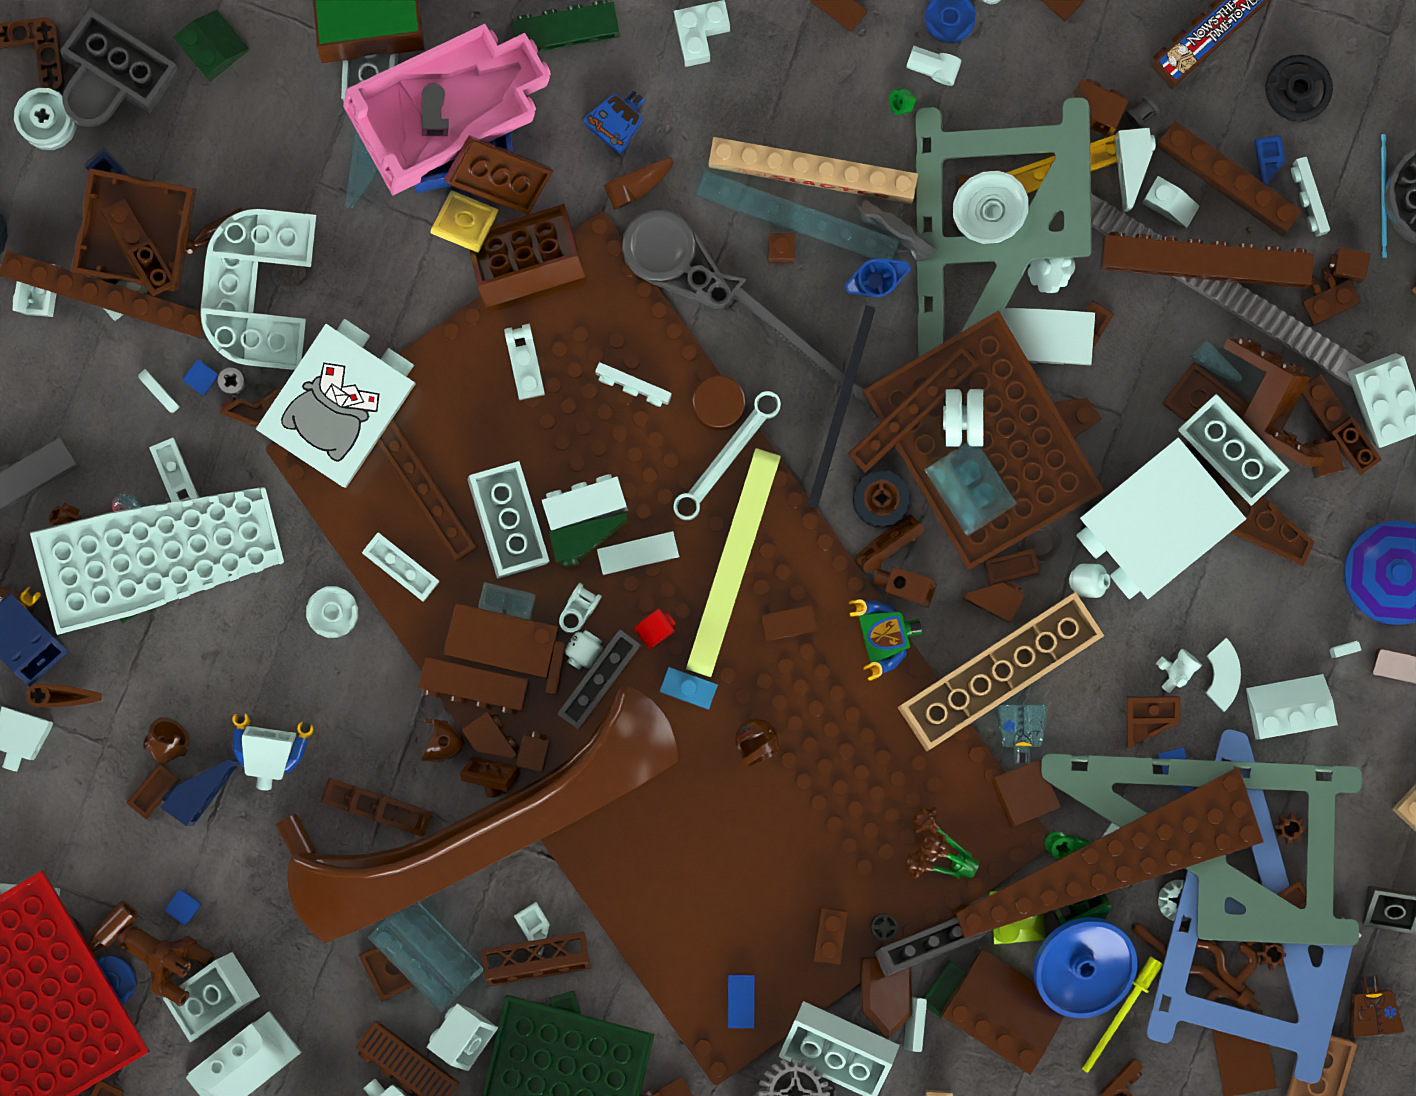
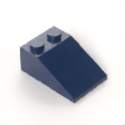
(193, 796)

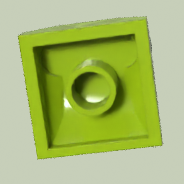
(1022, 931)

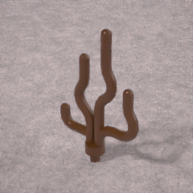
(1231, 986)

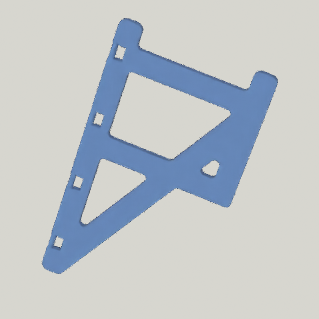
(1313, 989)

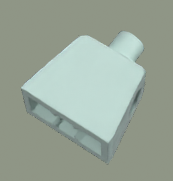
(21, 736)

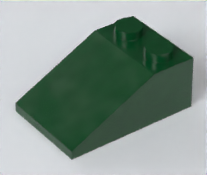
(580, 540)

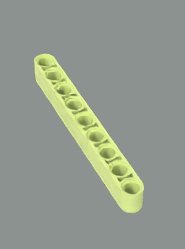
(733, 562)

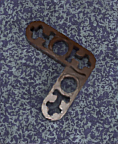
(34, 37)

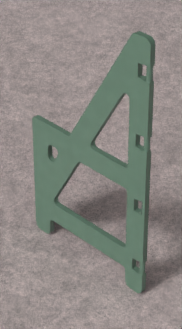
(1063, 189)
(1266, 914)

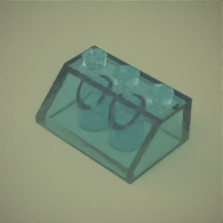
(970, 487)

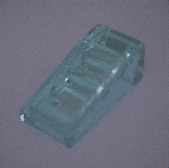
(1211, 359)

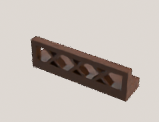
(538, 968)

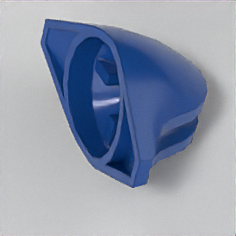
(877, 277)

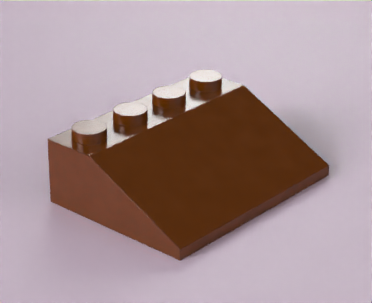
(527, 256)
(1003, 1011)

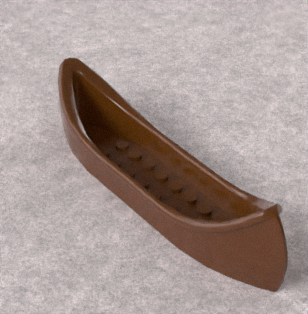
(354, 891)

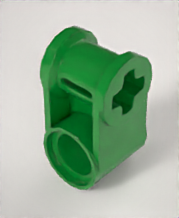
(1068, 842)

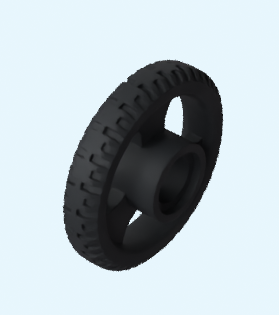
(1304, 109)

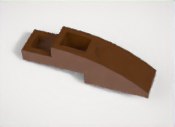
(138, 248)
(1339, 425)

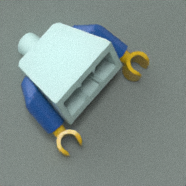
(267, 751)

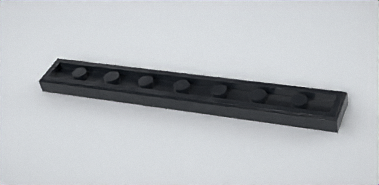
(841, 407)

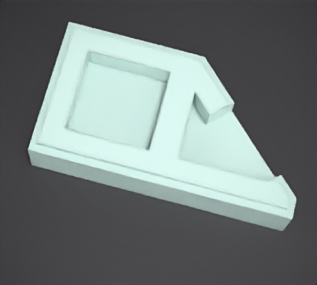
(533, 923)

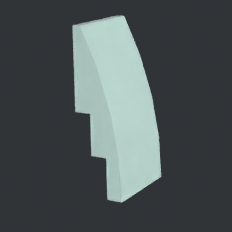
(1052, 334)

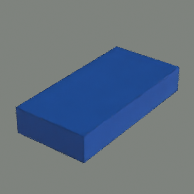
(741, 1001)

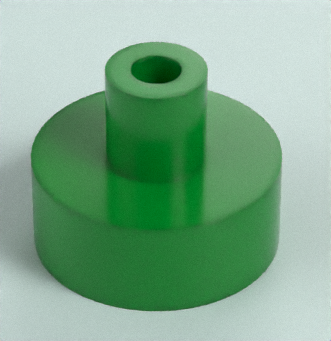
(901, 101)

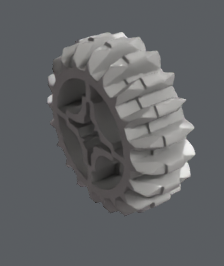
(794, 1081)

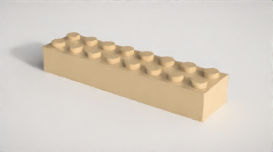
(1000, 671)

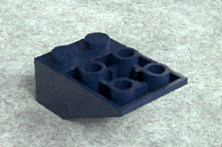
(26, 641)

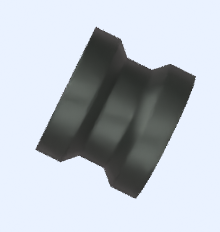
(885, 930)

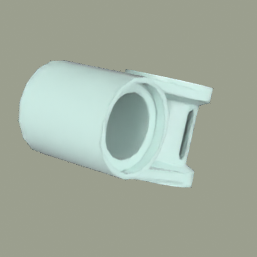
(579, 608)

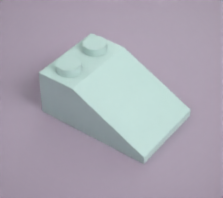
(213, 996)

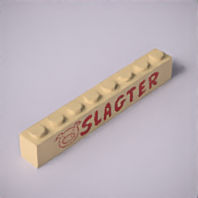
(813, 170)

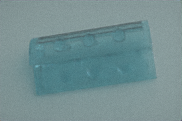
(426, 954)

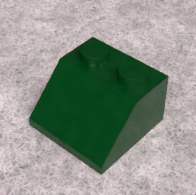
(211, 44)

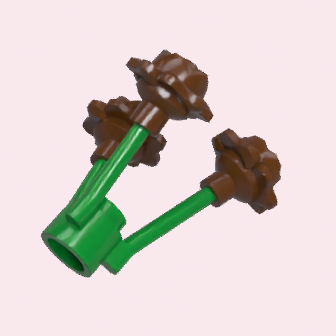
(935, 847)

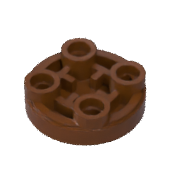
(718, 401)

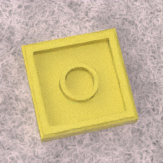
(464, 221)

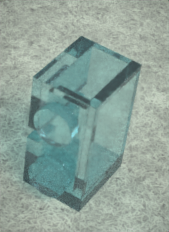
(500, 598)

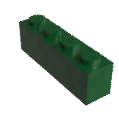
(569, 27)

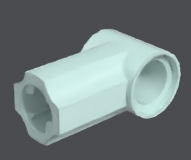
(941, 67)

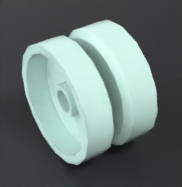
(31, 112)
(964, 417)

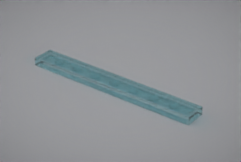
(796, 217)

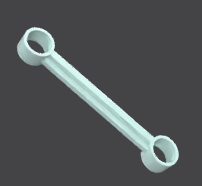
(727, 455)

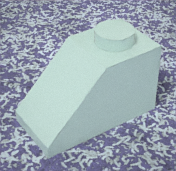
(1171, 202)

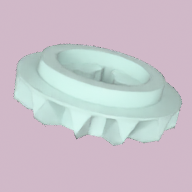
(1168, 891)

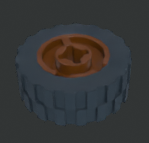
(870, 509)

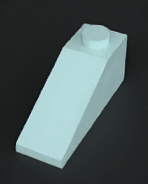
(1133, 155)

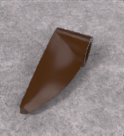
(637, 183)
(61, 696)

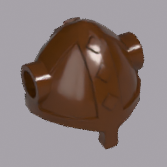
(166, 740)
(444, 742)

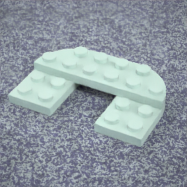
(231, 286)

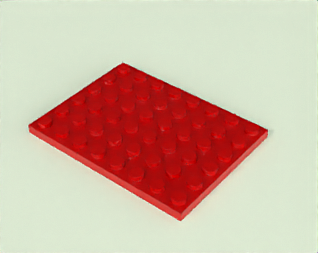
(56, 1005)

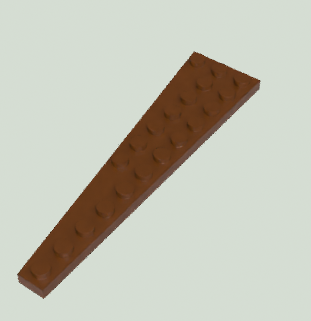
(1173, 837)

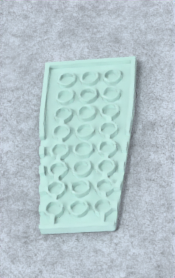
(152, 555)

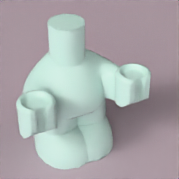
(1180, 670)

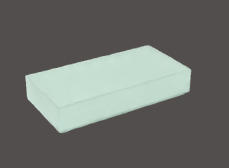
(915, 1026)

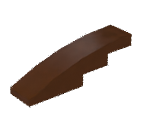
(376, 807)

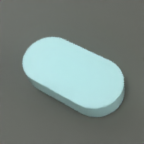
(158, 391)

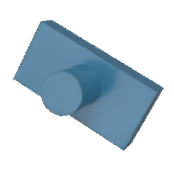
(688, 688)

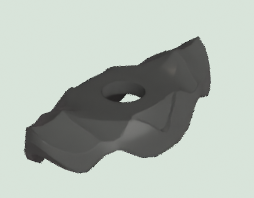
(894, 227)

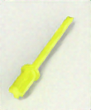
(1141, 983)

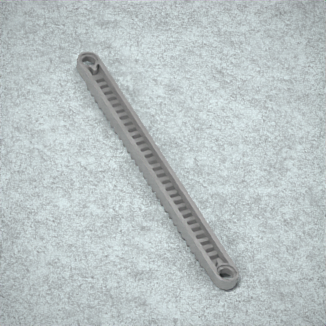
(1243, 303)

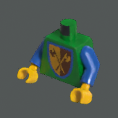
(884, 635)

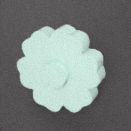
(1051, 273)

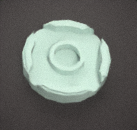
(332, 612)

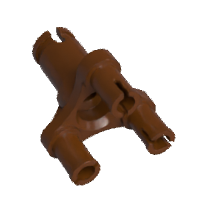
(164, 960)

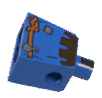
(616, 121)

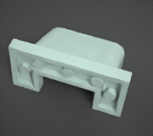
(245, 1060)

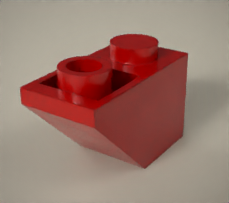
(655, 628)

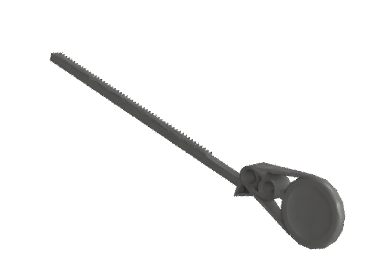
(661, 249)

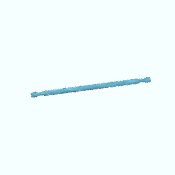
(1383, 184)

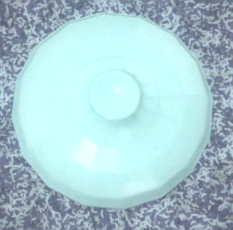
(990, 207)

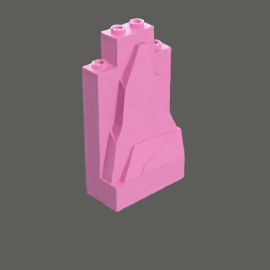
(482, 99)

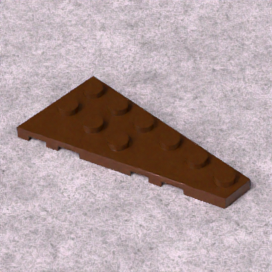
(1264, 522)

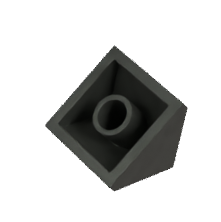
(1390, 909)

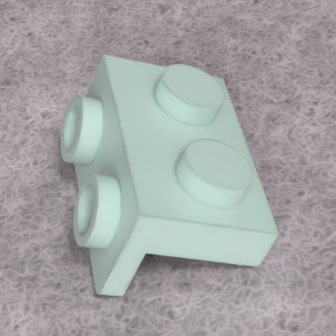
(33, 300)

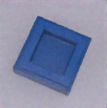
(200, 377)
(183, 907)

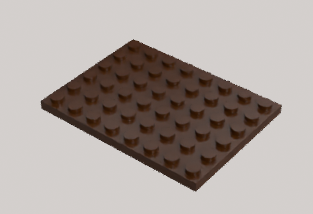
(1020, 438)

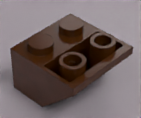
(1105, 106)

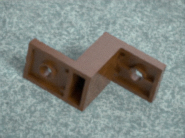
(1275, 401)

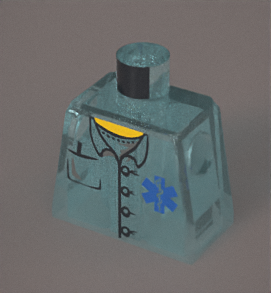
(1021, 728)

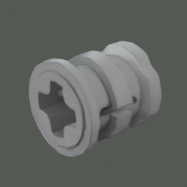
(223, 383)

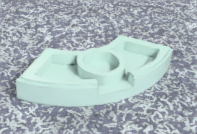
(1225, 674)

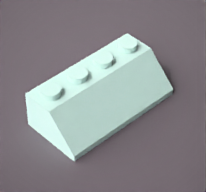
(1233, 449)

